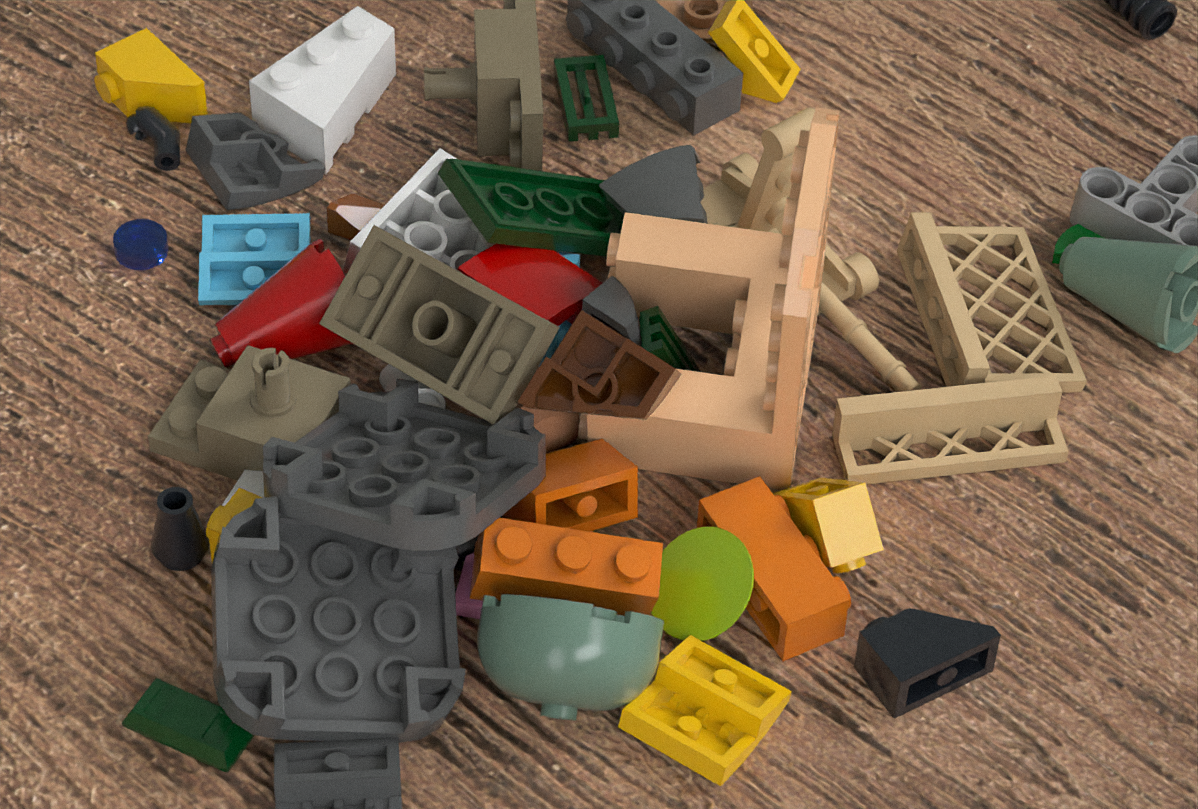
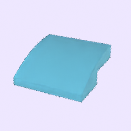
(245, 252)

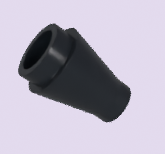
(178, 532)

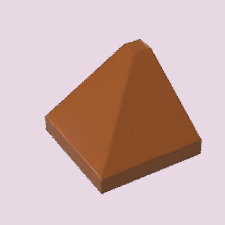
(350, 215)

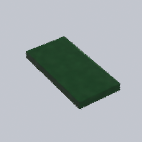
(533, 207)

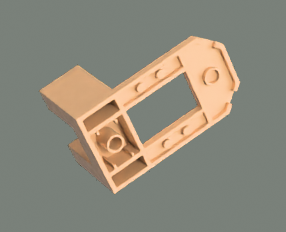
(741, 285)

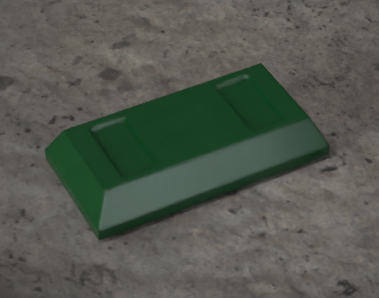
(188, 725)

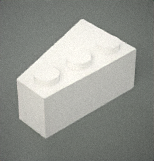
(325, 86)

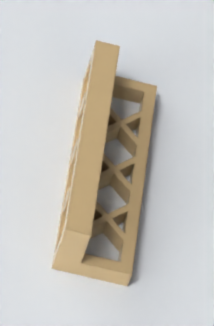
(944, 420)

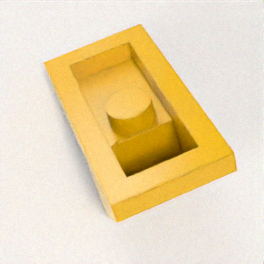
(754, 51)

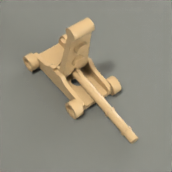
(755, 199)

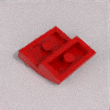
(533, 279)

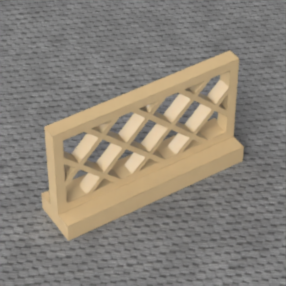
(949, 310)

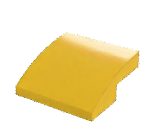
(705, 710)

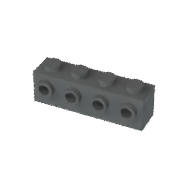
(660, 59)

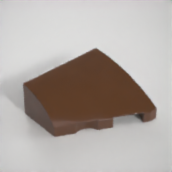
(600, 375)

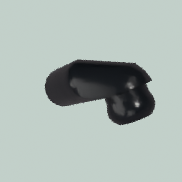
(166, 136)

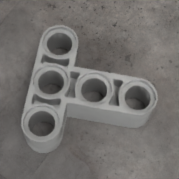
(1154, 211)

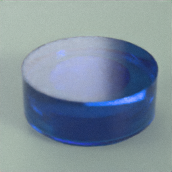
(140, 244)

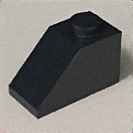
(922, 657)

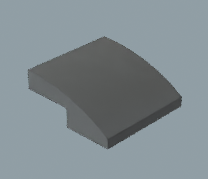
(338, 774)

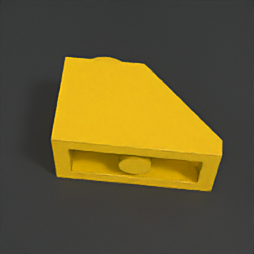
(149, 74)
(837, 519)

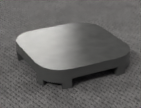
(405, 470)
(331, 632)

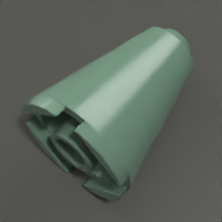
(1139, 284)

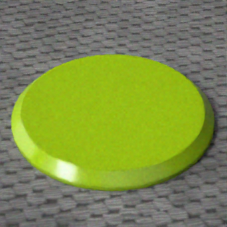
(703, 583)

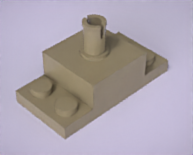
(501, 84)
(439, 326)
(230, 414)

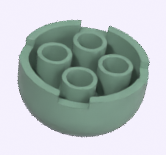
(567, 653)

